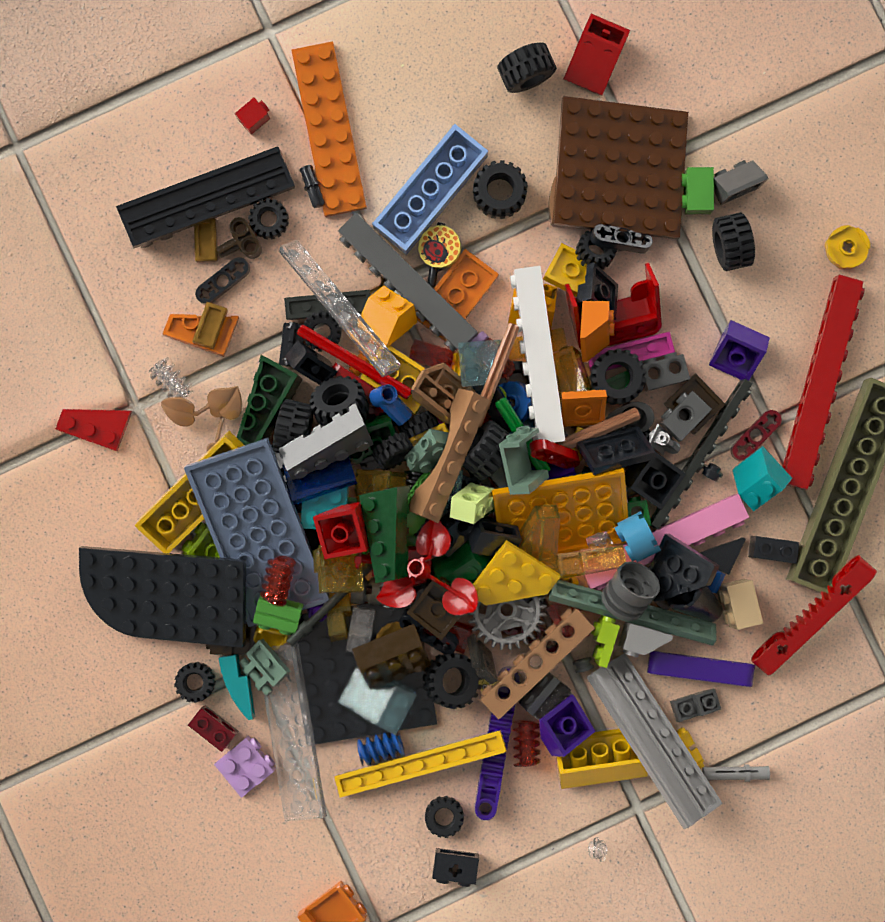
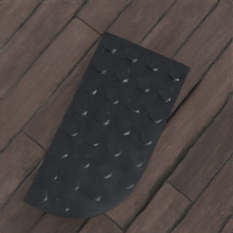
(167, 594)

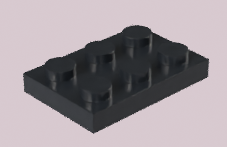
(616, 450)

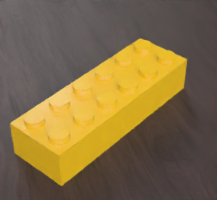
(178, 508)

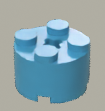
(638, 537)

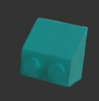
(759, 478)

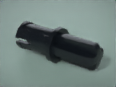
(312, 186)

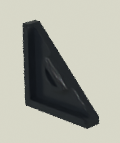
(725, 554)

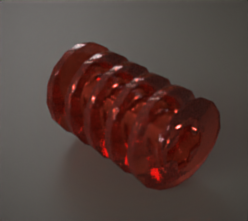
(279, 580)
(527, 743)

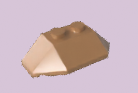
(437, 389)

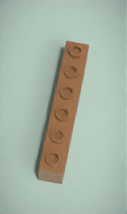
(501, 705)

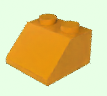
(389, 315)

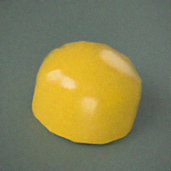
(271, 636)

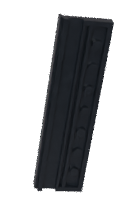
(205, 197)

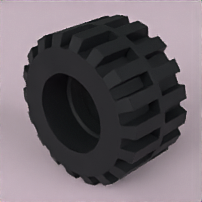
(526, 67)
(504, 172)
(733, 241)
(628, 361)
(336, 397)
(292, 421)
(484, 453)
(435, 675)

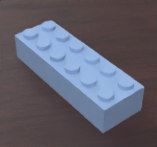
(430, 189)

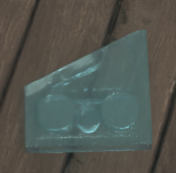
(476, 361)

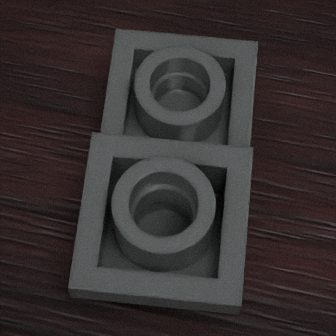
(695, 705)

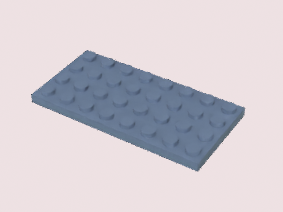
(254, 519)

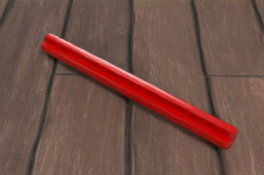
(352, 360)

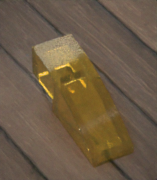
(336, 619)

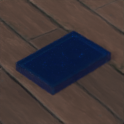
(321, 482)

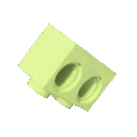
(471, 503)

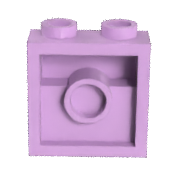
(245, 766)

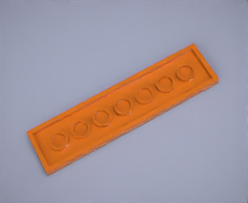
(329, 128)

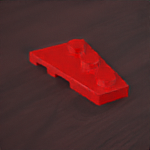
(95, 426)

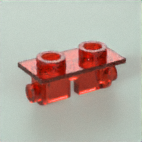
(430, 354)

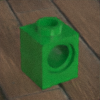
(636, 501)

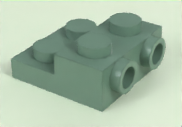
(427, 451)

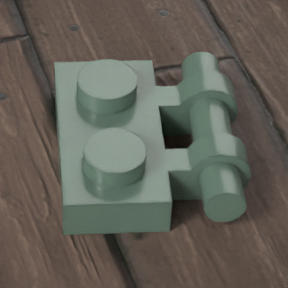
(268, 663)

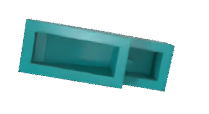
(237, 684)

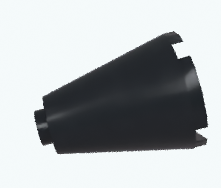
(698, 604)

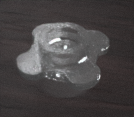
(597, 849)

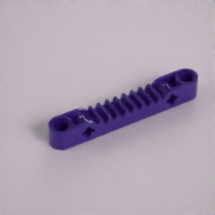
(492, 767)

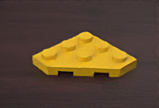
(513, 576)

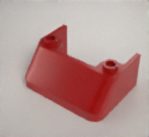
(635, 316)

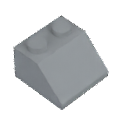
(641, 640)

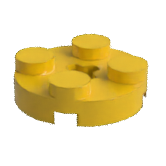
(859, 251)

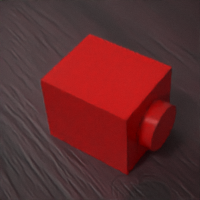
(253, 115)

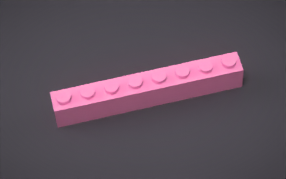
(689, 530)

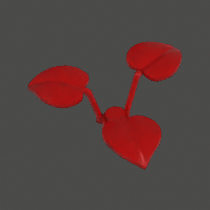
(436, 541)

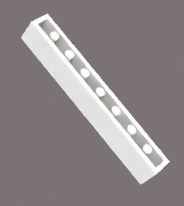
(538, 353)

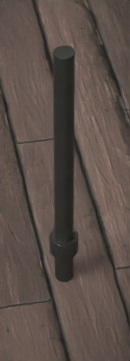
(305, 627)

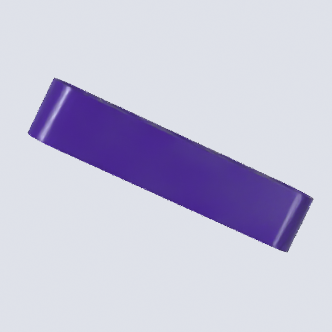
(701, 668)

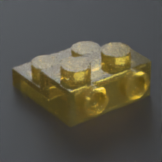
(337, 573)

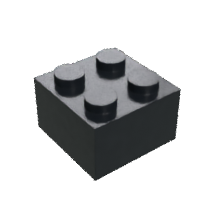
(654, 479)

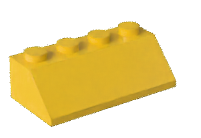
(598, 760)

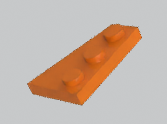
(183, 328)

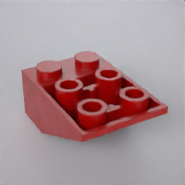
(596, 54)

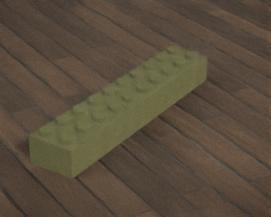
(844, 492)

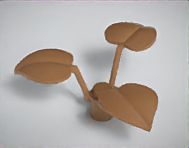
(221, 402)

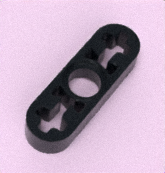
(613, 243)
(239, 276)
(431, 640)

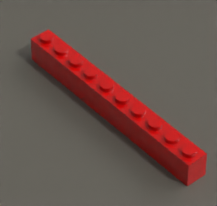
(822, 379)

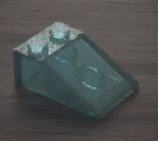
(381, 706)

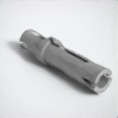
(737, 773)

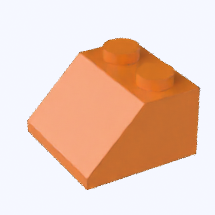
(596, 328)

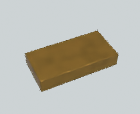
(206, 241)
(210, 325)

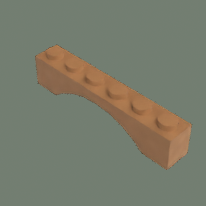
(465, 419)

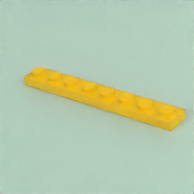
(420, 763)

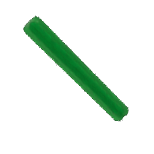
(514, 422)

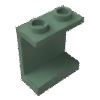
(516, 462)

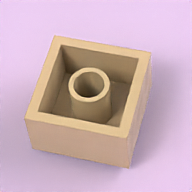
(740, 604)

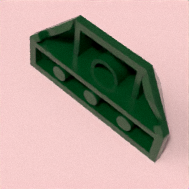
(459, 565)

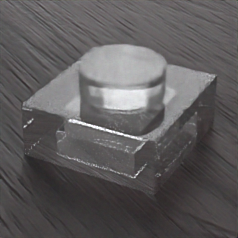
(599, 540)

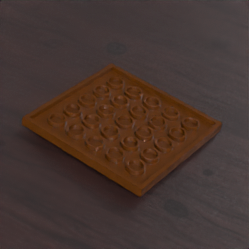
(620, 167)

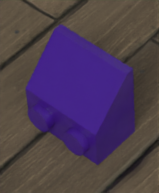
(739, 351)
(565, 727)

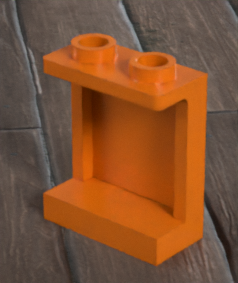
(334, 906)

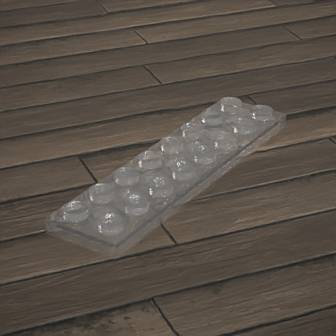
(294, 741)

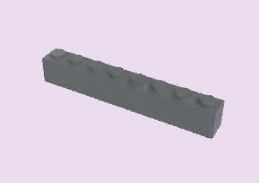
(407, 282)

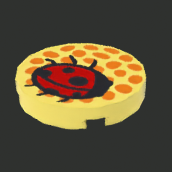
(439, 247)

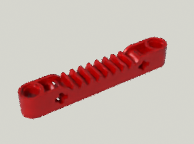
(855, 574)

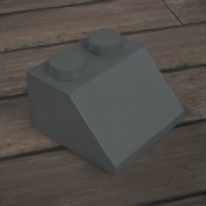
(738, 181)

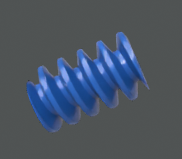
(380, 748)

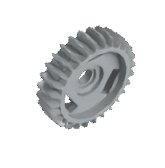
(494, 622)

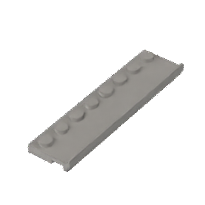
(654, 741)

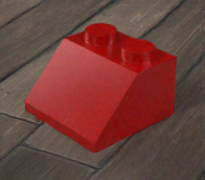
(341, 531)

